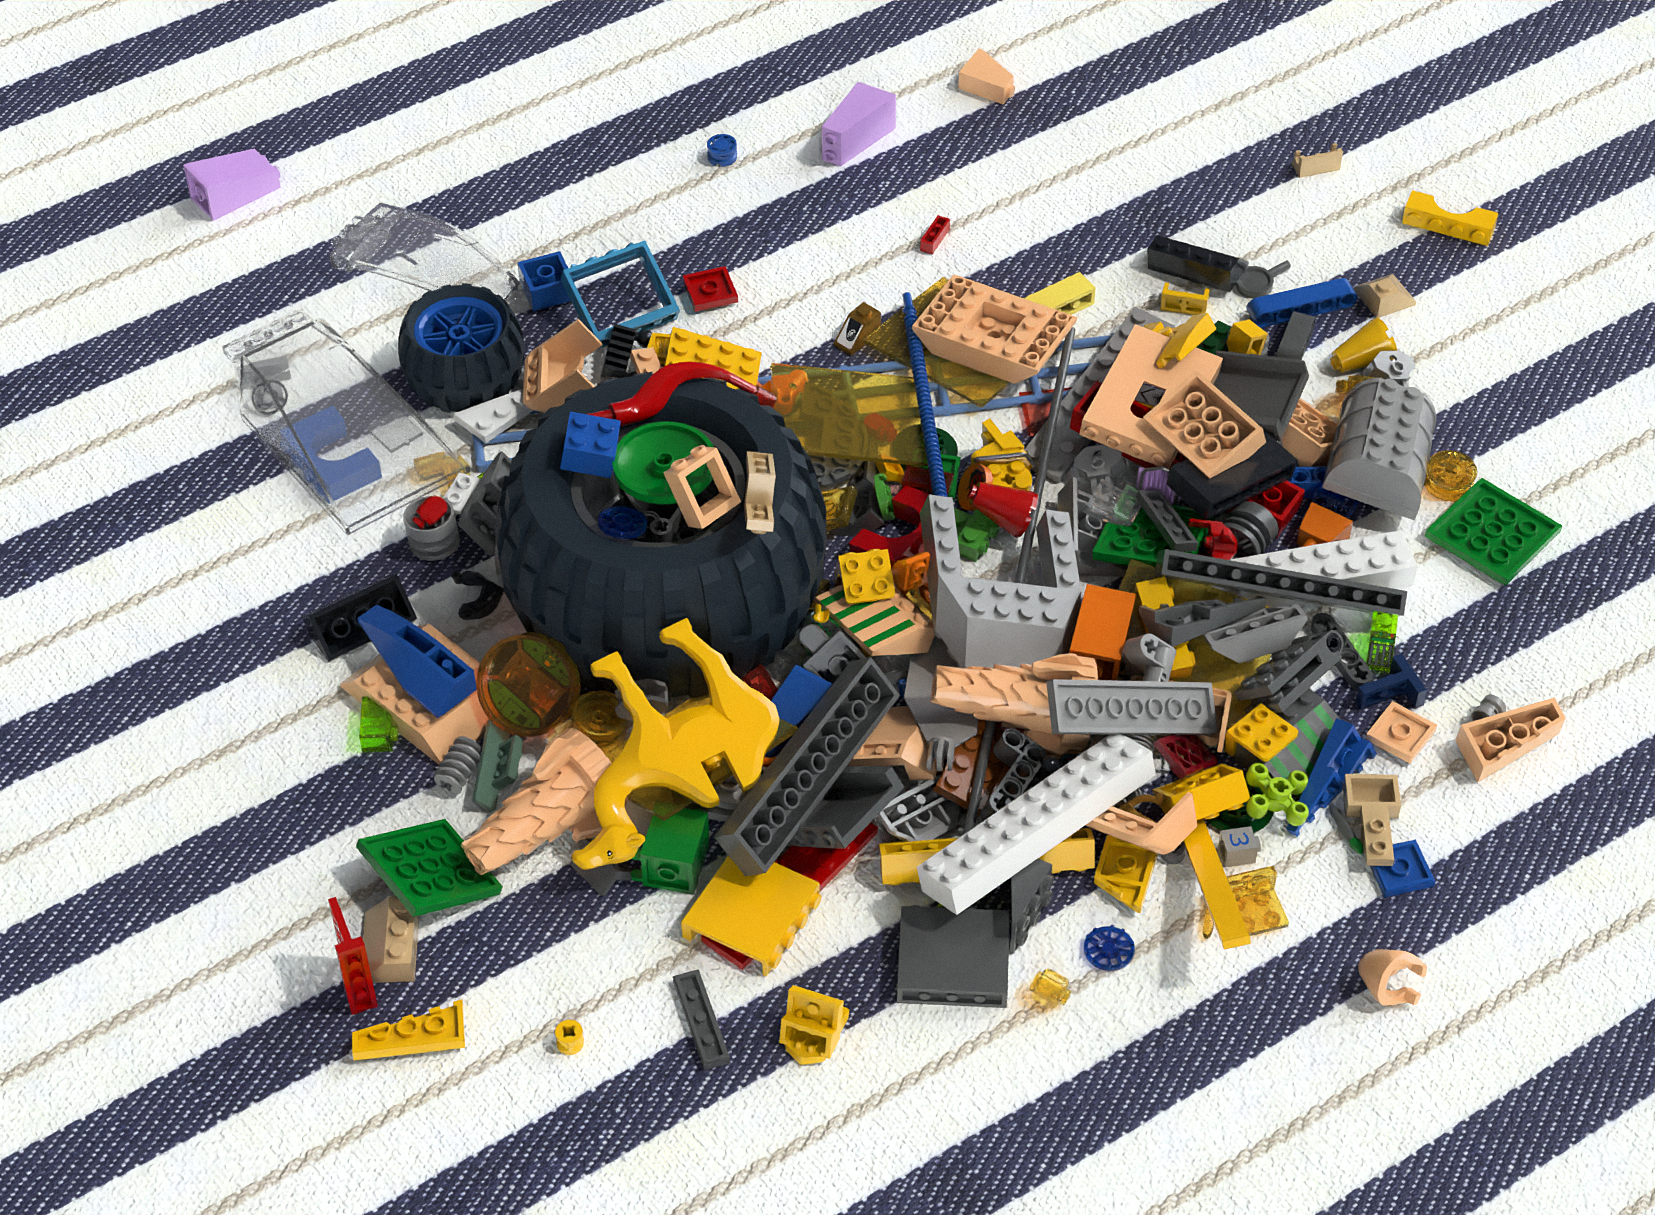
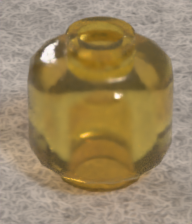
(1050, 988)

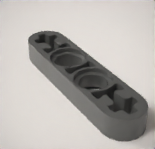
(1347, 670)

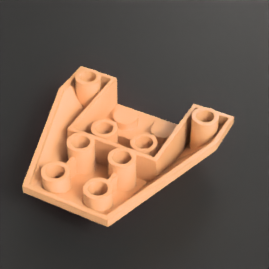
(897, 742)

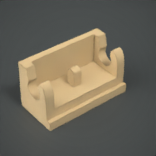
(1318, 163)

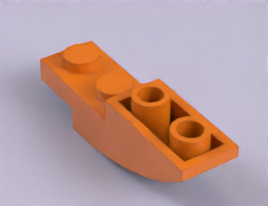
(910, 572)

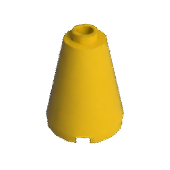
(1363, 347)

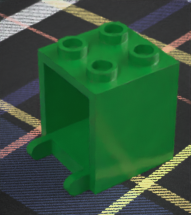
(674, 852)

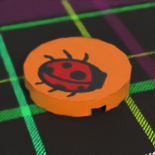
(972, 475)

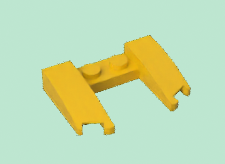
(1183, 337)

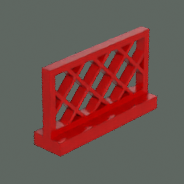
(353, 964)

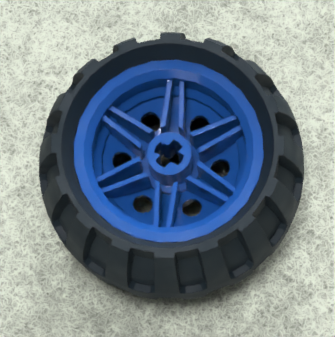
(460, 347)

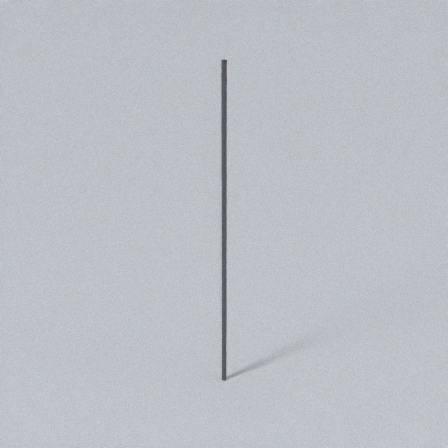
(989, 729)

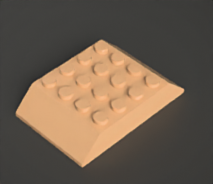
(413, 720)

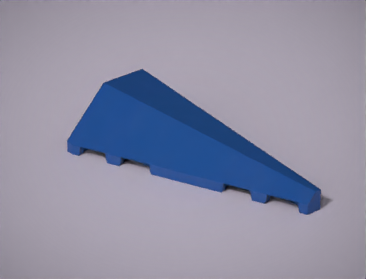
(1340, 755)

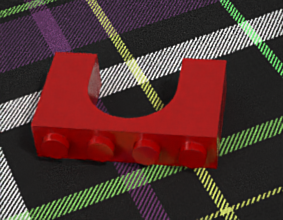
(907, 507)

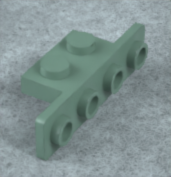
(497, 765)

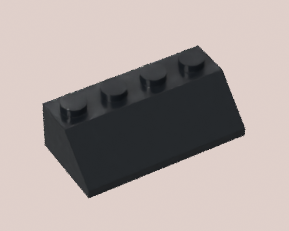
(1195, 263)
(336, 624)

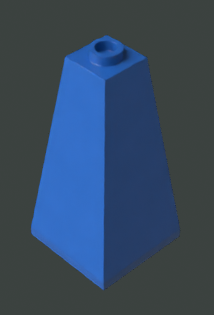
(797, 699)

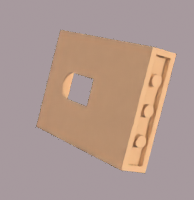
(1110, 415)

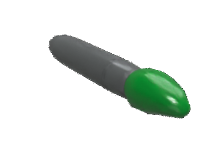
(1354, 842)

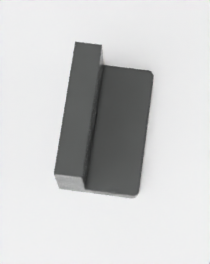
(604, 876)

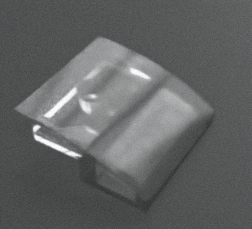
(1113, 504)

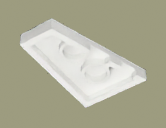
(493, 416)

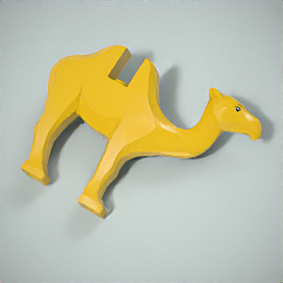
(677, 748)

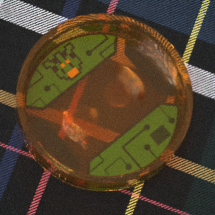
(527, 684)

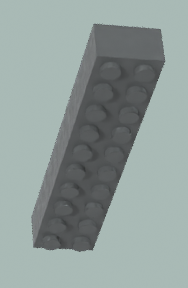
(807, 767)

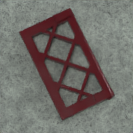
(1183, 767)

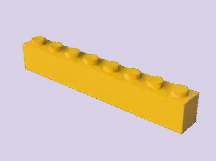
(901, 859)

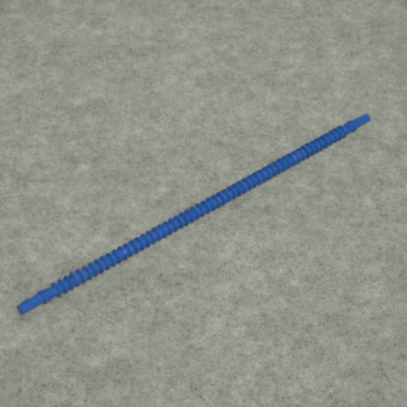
(924, 400)

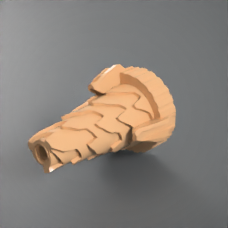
(1015, 696)
(545, 805)

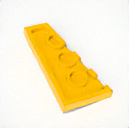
(425, 1033)

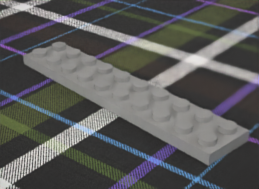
(1067, 442)

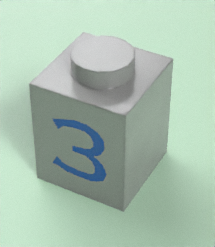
(1238, 846)

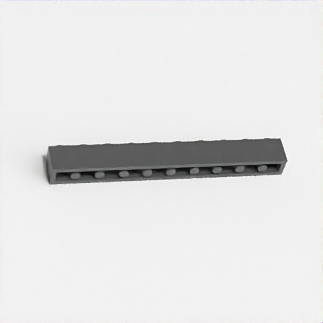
(1279, 583)

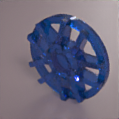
(1109, 948)

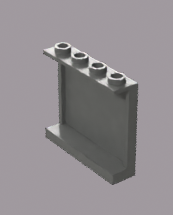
(1263, 387)
(848, 807)
(953, 957)

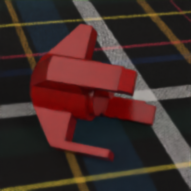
(1220, 542)

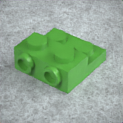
(974, 533)

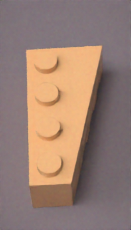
(1505, 737)

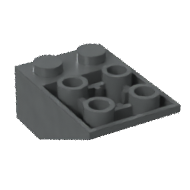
(1027, 896)

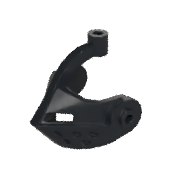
(481, 606)

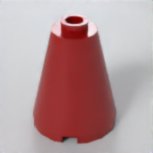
(1004, 505)

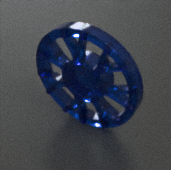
(1334, 500)
(622, 522)

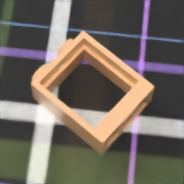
(713, 509)

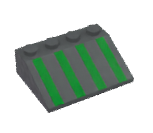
(1314, 721)

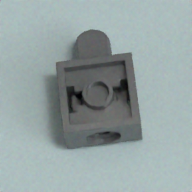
(828, 653)

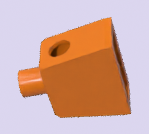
(1323, 527)

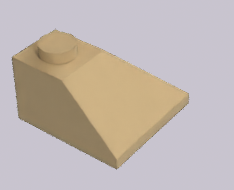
(1384, 295)

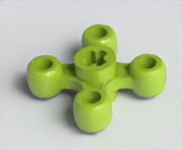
(1277, 794)

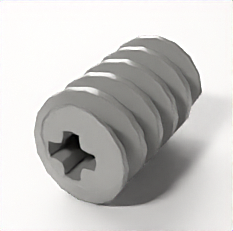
(457, 765)

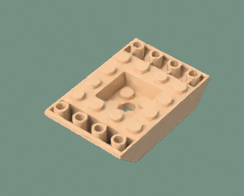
(991, 329)

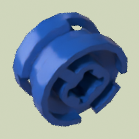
(722, 150)

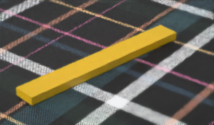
(1216, 888)

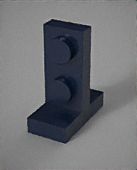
(1399, 682)

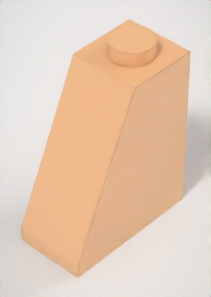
(986, 78)

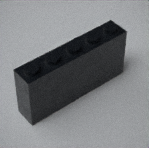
(1212, 496)

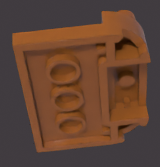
(958, 782)

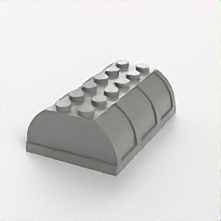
(1382, 446)

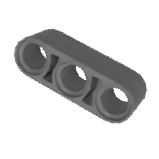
(1296, 336)

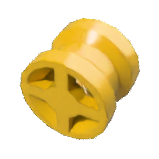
(569, 1044)

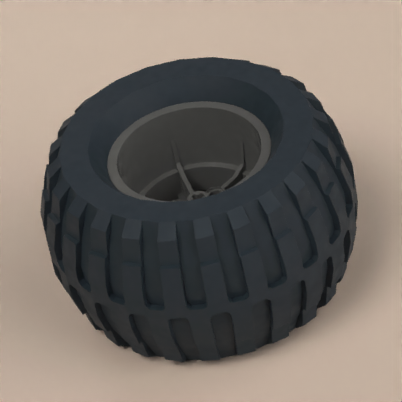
(617, 593)

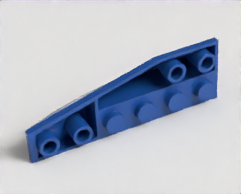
(419, 661)

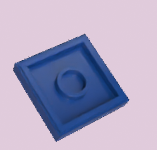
(1408, 871)

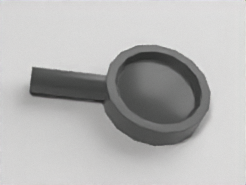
(1259, 281)

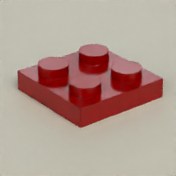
(710, 288)

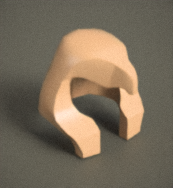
(1381, 964)

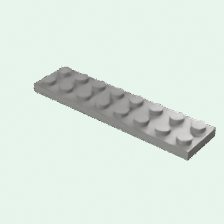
(1131, 707)

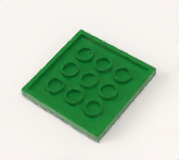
(1493, 531)
(1141, 539)
(427, 867)

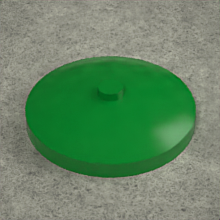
(649, 452)

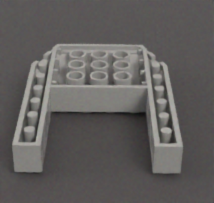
(1001, 620)

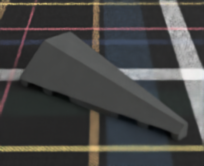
(866, 508)
(1195, 618)

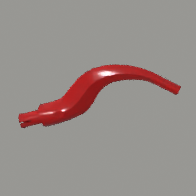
(659, 387)

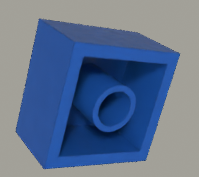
(542, 280)
(590, 444)

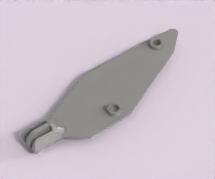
(940, 725)

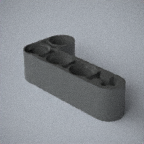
(1023, 759)

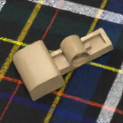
(1374, 801)

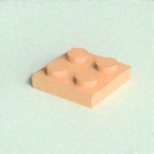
(1401, 732)

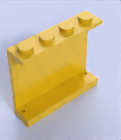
(754, 911)

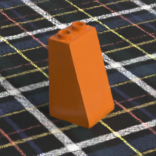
(1103, 628)

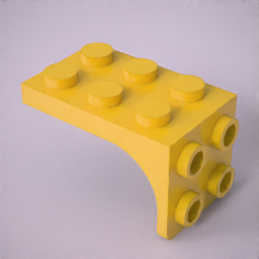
(865, 576)

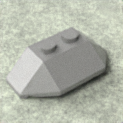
(1258, 633)
(920, 814)

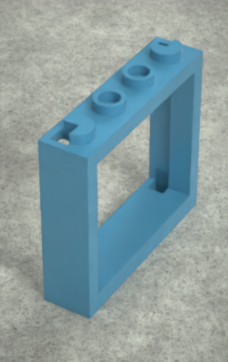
(612, 259)

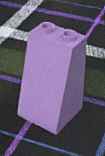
(858, 123)
(230, 181)

